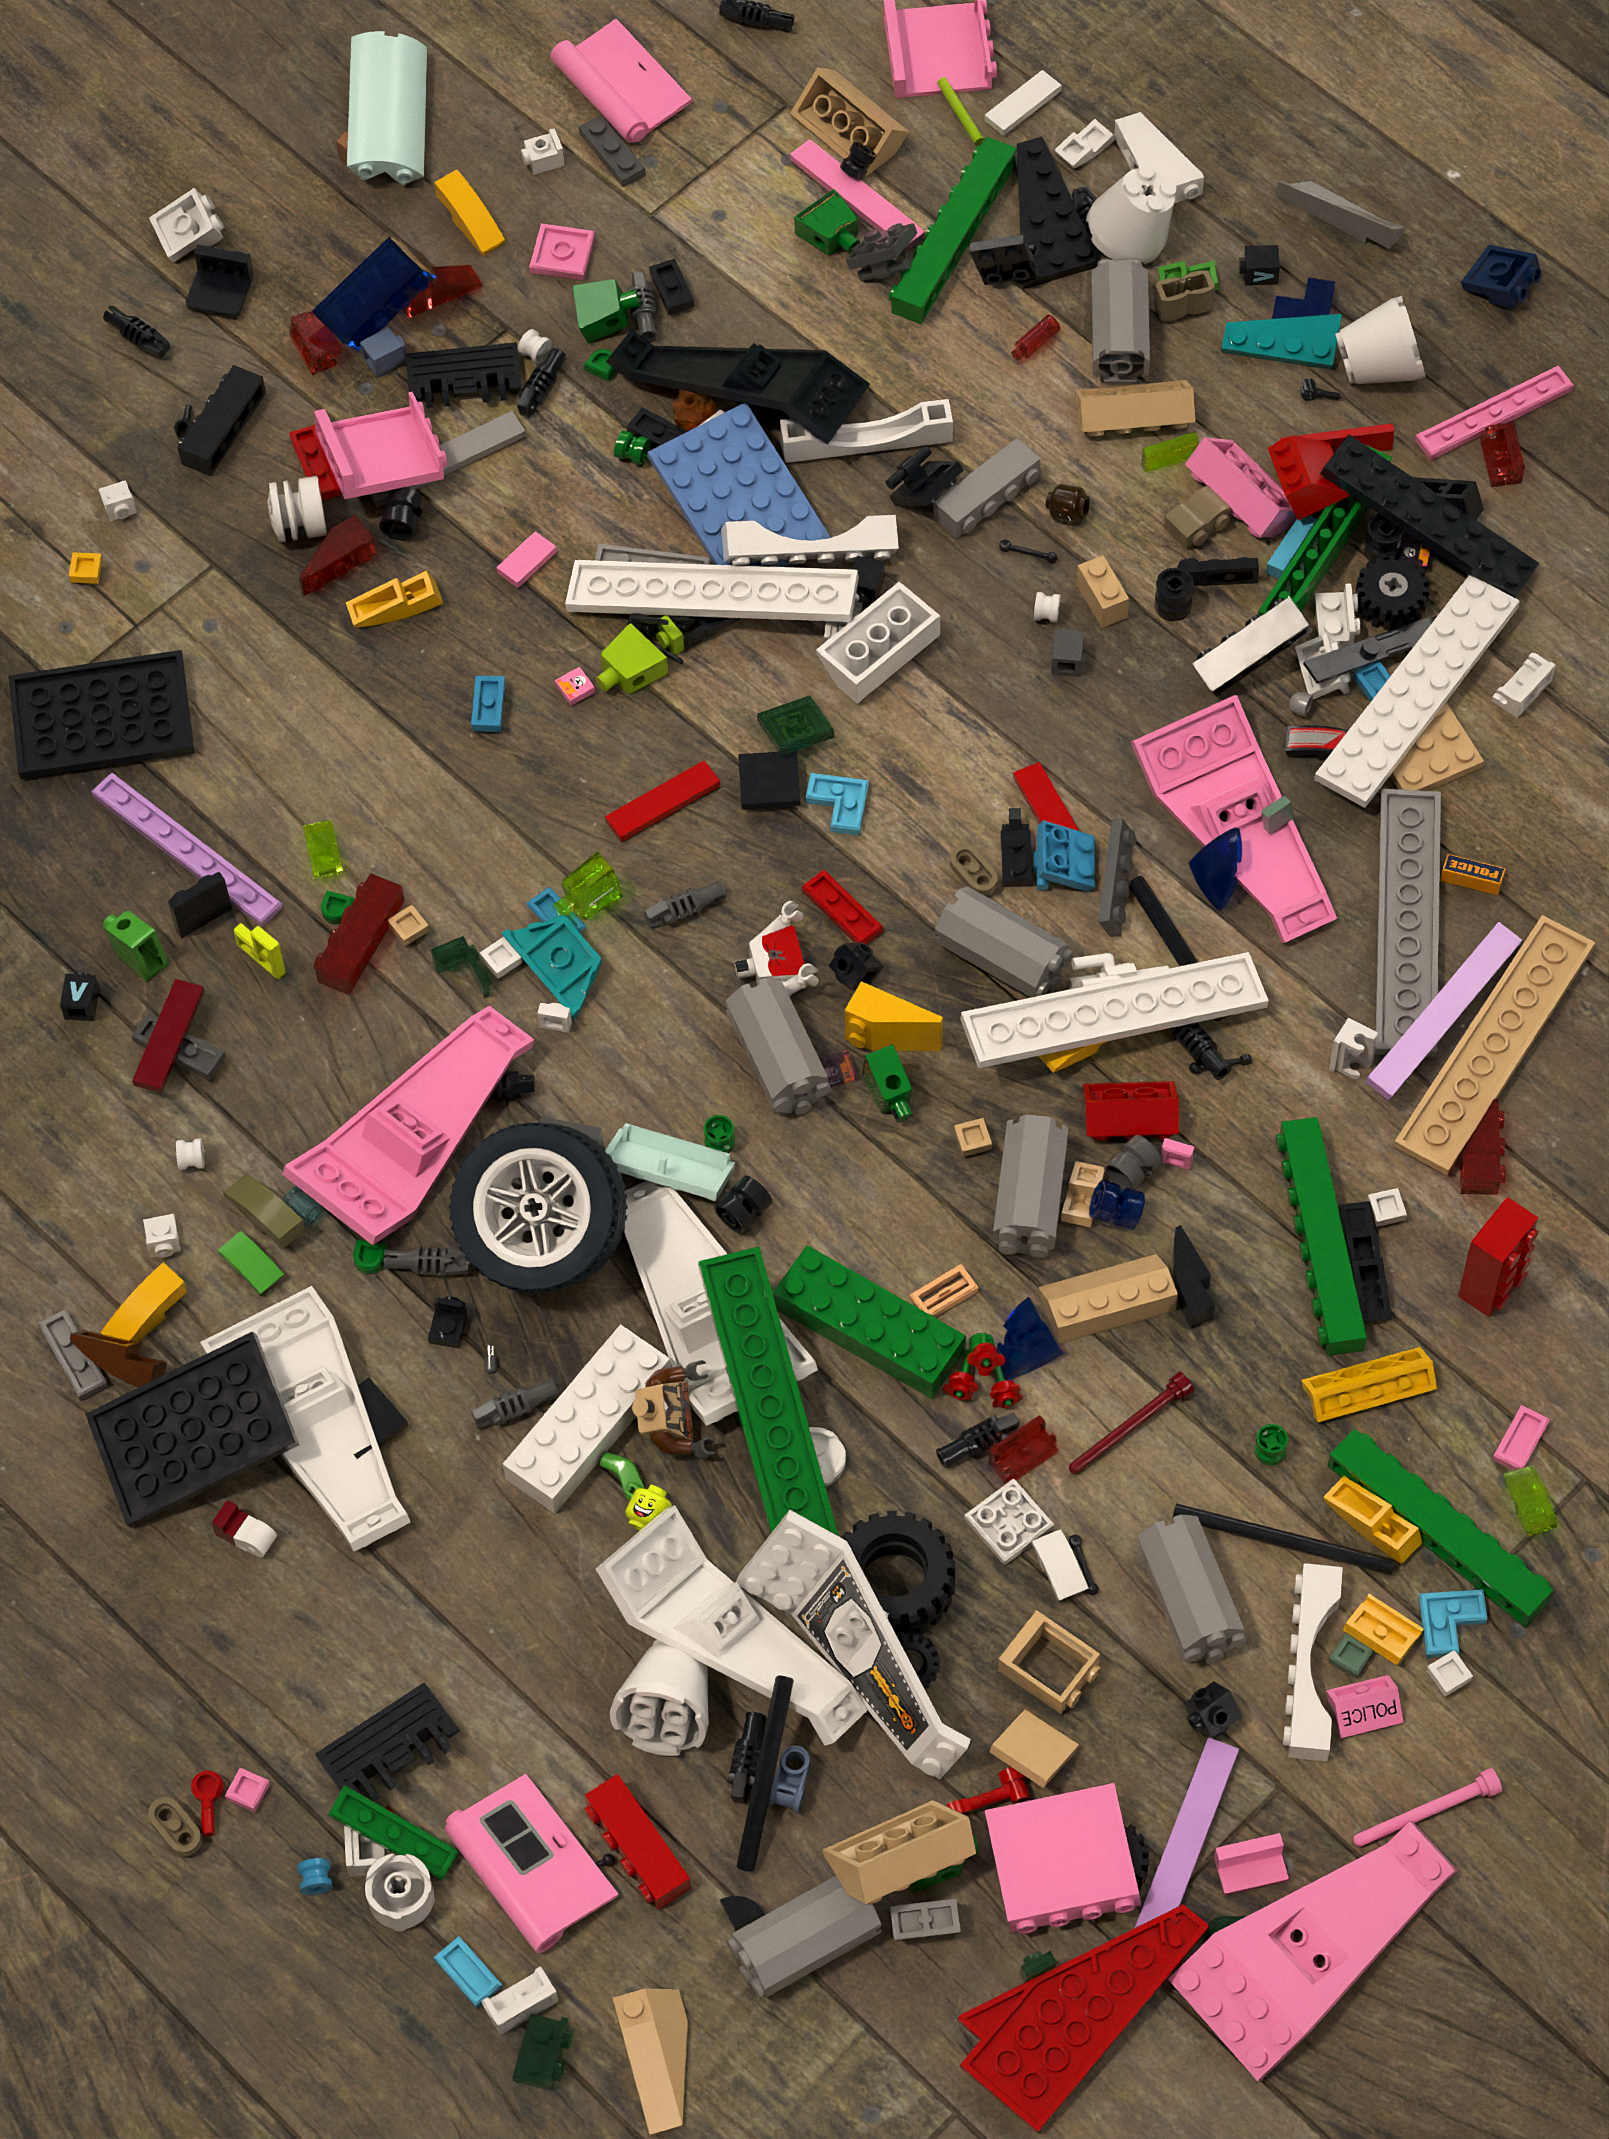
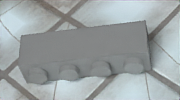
(987, 488)

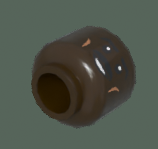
(1068, 503)

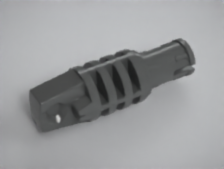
(646, 312)
(684, 904)
(428, 1261)
(514, 1404)

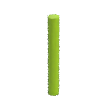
(960, 111)

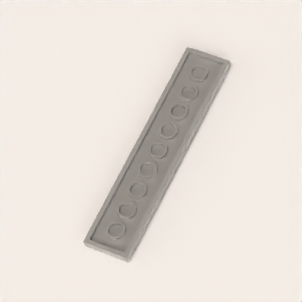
(1407, 911)

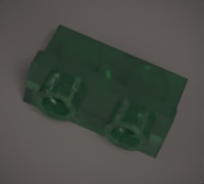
(541, 2052)

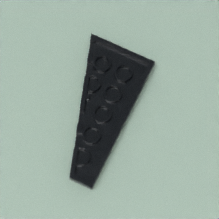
(1050, 217)

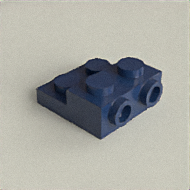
(1503, 275)

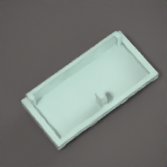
(671, 1161)

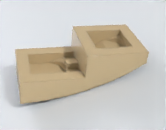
(1080, 1190)

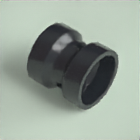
(858, 160)

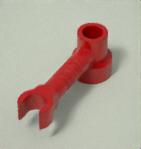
(1012, 1787)

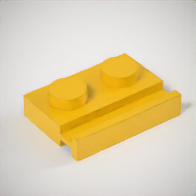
(1383, 1629)

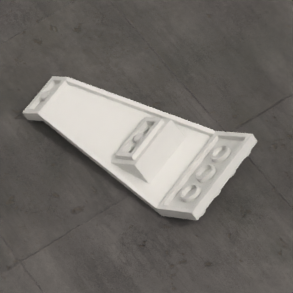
(666, 1250)
(689, 1604)

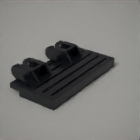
(463, 372)
(388, 1742)

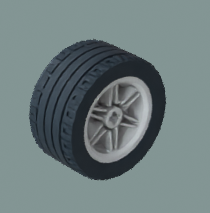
(486, 1188)

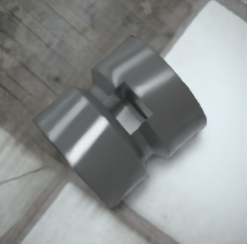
(1137, 1160)

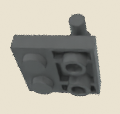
(879, 250)

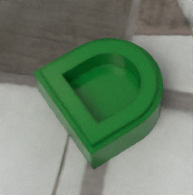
(597, 364)
(334, 906)
(369, 1257)

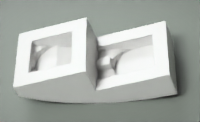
(1086, 145)
(1059, 1564)

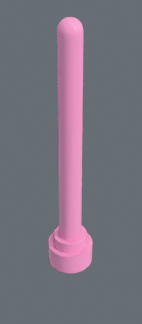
(1485, 1784)

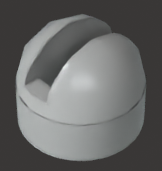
(1301, 703)

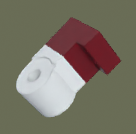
(243, 1530)

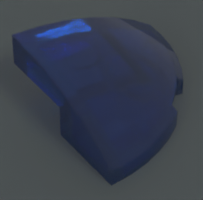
(1216, 867)
(1027, 1341)

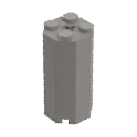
(1120, 321)
(1002, 943)
(777, 1046)
(1030, 1186)
(1191, 1589)
(802, 1936)

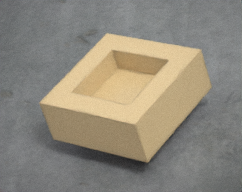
(408, 925)
(972, 1137)

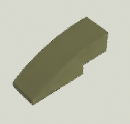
(265, 1210)

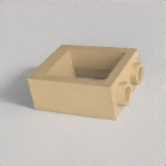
(1040, 1626)

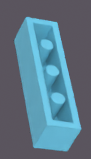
(1289, 546)

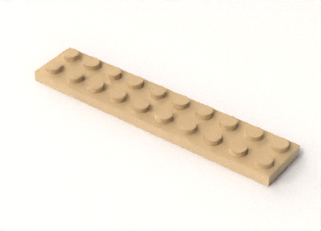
(1494, 1045)

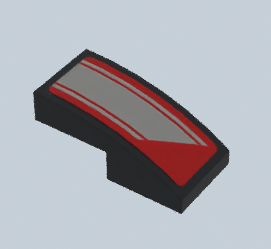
(1312, 740)

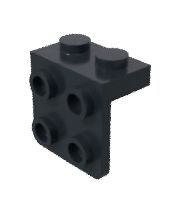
(220, 281)

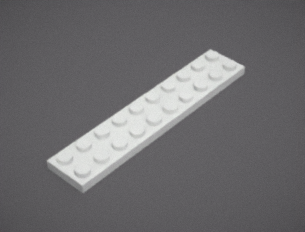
(712, 590)
(1416, 691)
(1113, 1010)

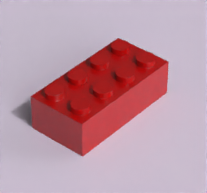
(1499, 1257)

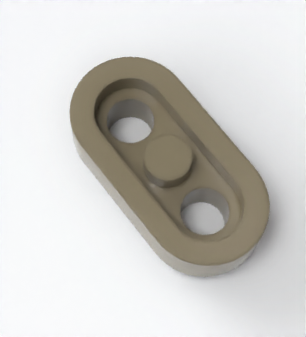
(975, 871)
(175, 1828)

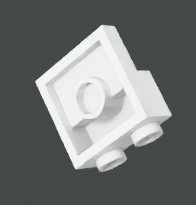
(186, 224)

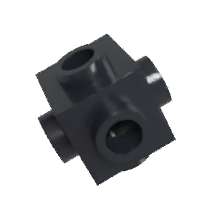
(855, 964)
(1212, 1710)

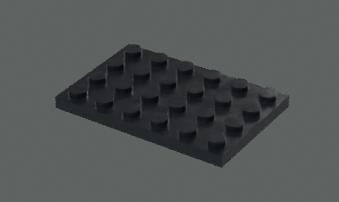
(101, 714)
(192, 1429)

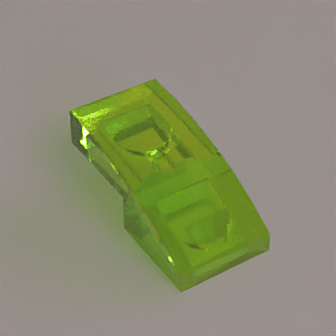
(322, 849)
(1530, 1500)

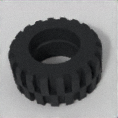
(917, 1541)

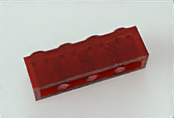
(358, 934)

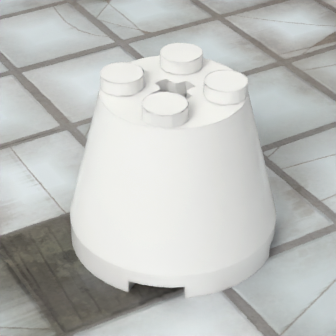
(1133, 216)
(1381, 346)
(663, 1702)

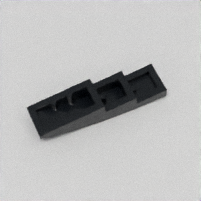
(1365, 1261)

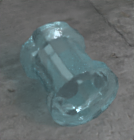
(302, 1205)

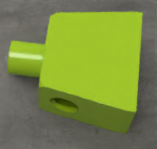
(631, 662)

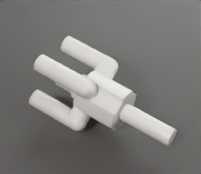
(1108, 971)

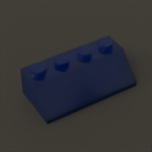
(375, 292)

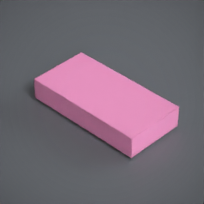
(526, 559)
(1521, 1439)

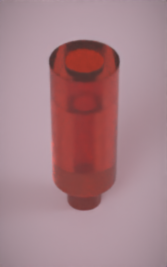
(1036, 337)

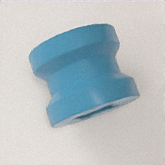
(314, 1876)

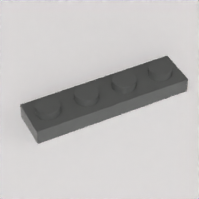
(1116, 876)

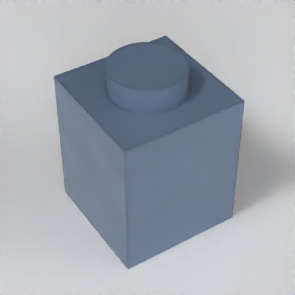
(383, 351)

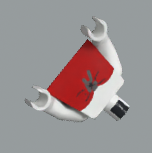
(777, 954)

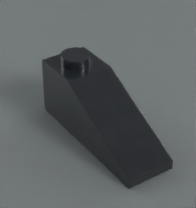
(1457, 492)

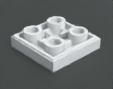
(1008, 1521)

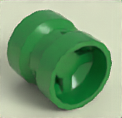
(632, 447)
(717, 1128)
(1272, 1437)

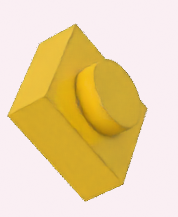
(85, 568)

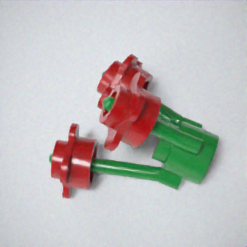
(985, 1358)

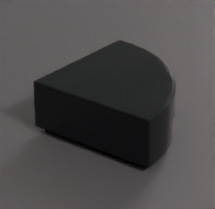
(741, 1911)

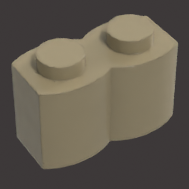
(1184, 295)
(1198, 517)

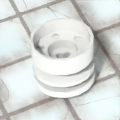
(297, 509)

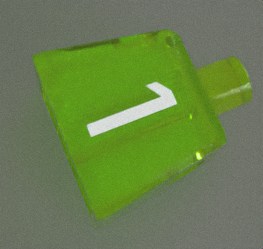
(589, 888)

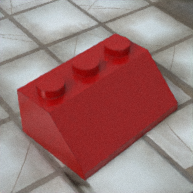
(1299, 468)
(1131, 1109)

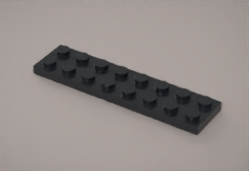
(1428, 517)

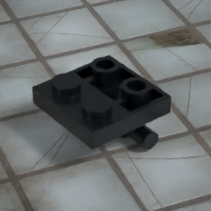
(1004, 259)
(922, 482)

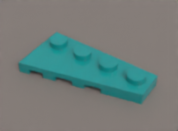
(1288, 340)

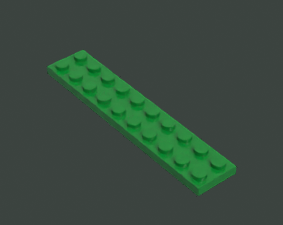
(765, 1388)

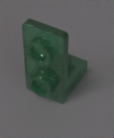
(455, 952)

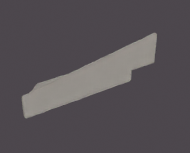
(1340, 213)

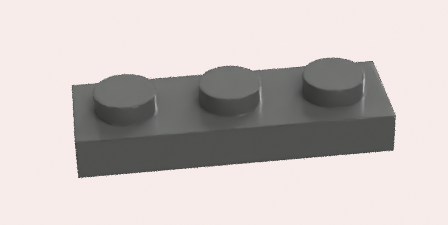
(612, 150)
(194, 1054)

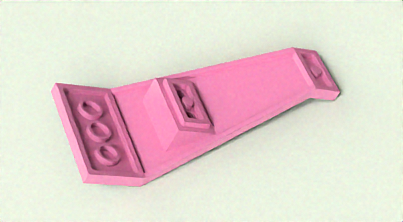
(1215, 766)
(398, 1145)
(1266, 1988)

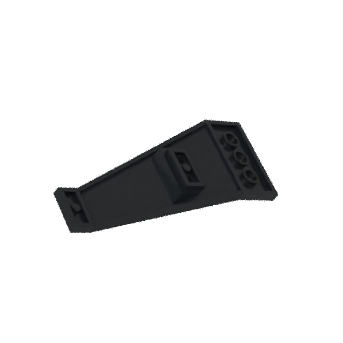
(801, 382)

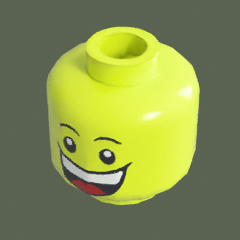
(645, 1506)

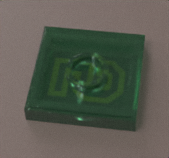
(795, 725)

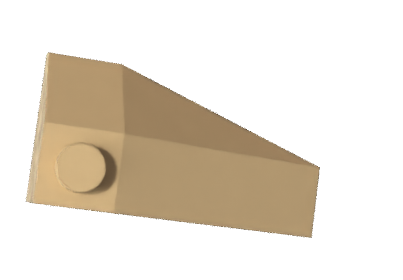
(656, 2043)

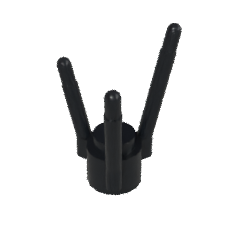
(648, 627)

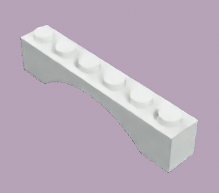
(919, 426)
(751, 542)
(1310, 1723)

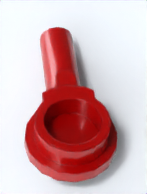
(207, 1788)

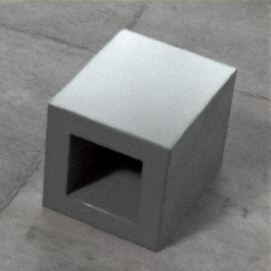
(1067, 652)

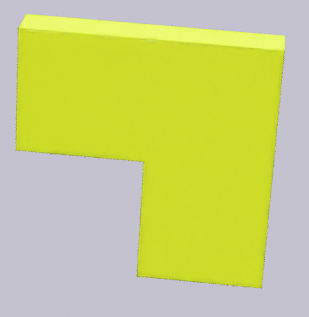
(261, 948)

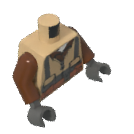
(665, 1411)

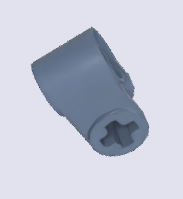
(789, 1784)

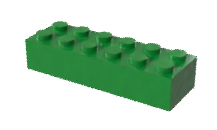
(869, 1321)

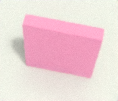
(562, 252)

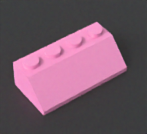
(1243, 486)

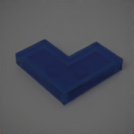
(1316, 301)

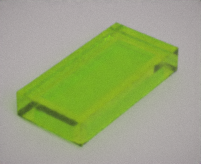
(1169, 452)

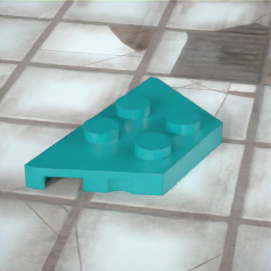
(558, 959)

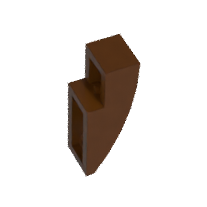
(118, 1357)

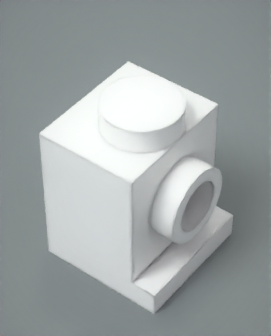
(543, 153)

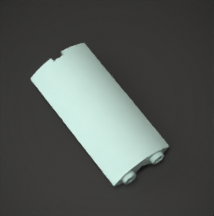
(387, 106)

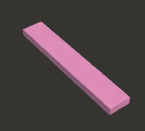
(854, 192)
(1497, 410)

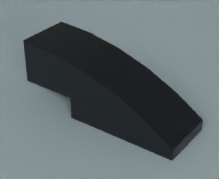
(1191, 1281)

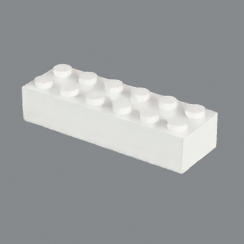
(583, 1420)

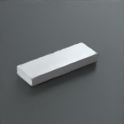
(1022, 103)

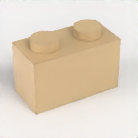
(1102, 591)

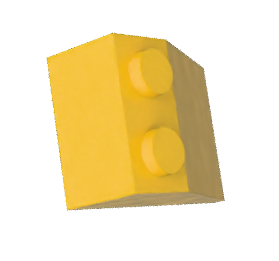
(881, 1019)

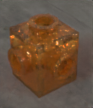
(692, 409)

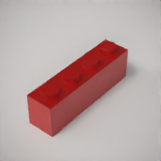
(637, 1842)

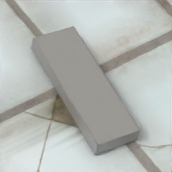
(80, 1370)

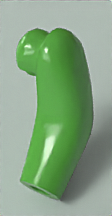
(625, 1470)

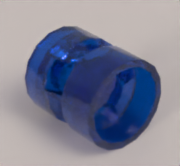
(1114, 1204)

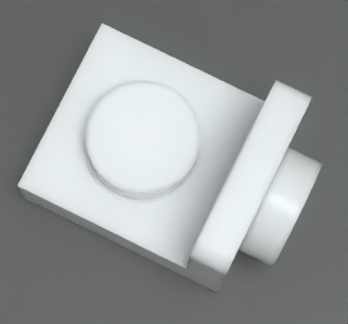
(118, 501)
(162, 1236)

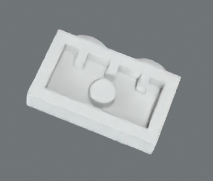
(1336, 615)
(1314, 648)

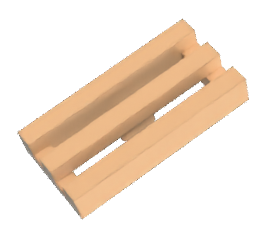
(950, 1302)

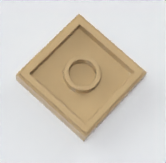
(1034, 1748)

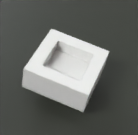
(500, 957)
(554, 1017)
(1387, 1207)
(1449, 1673)

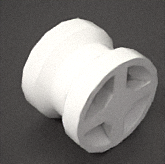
(534, 346)
(1047, 607)
(190, 1154)

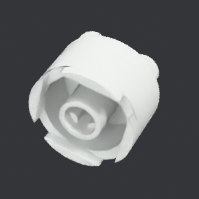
(400, 1873)

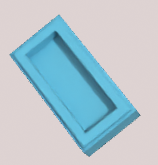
(467, 1972)

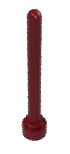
(1178, 1387)

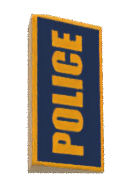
(1472, 874)

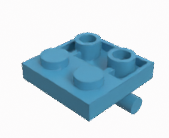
(1064, 857)

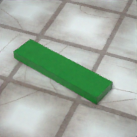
(391, 1831)

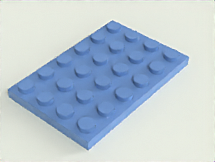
(732, 475)

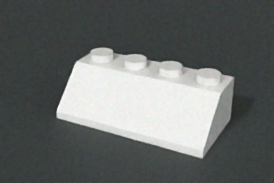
(879, 642)

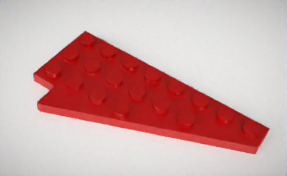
(1059, 2025)

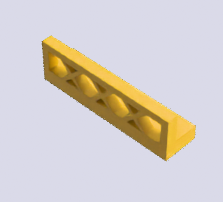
(1370, 1384)

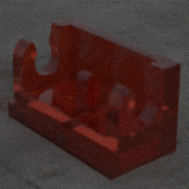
(314, 342)
(1502, 455)
(1022, 1450)

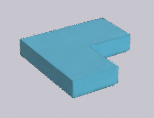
(845, 795)
(1443, 1612)

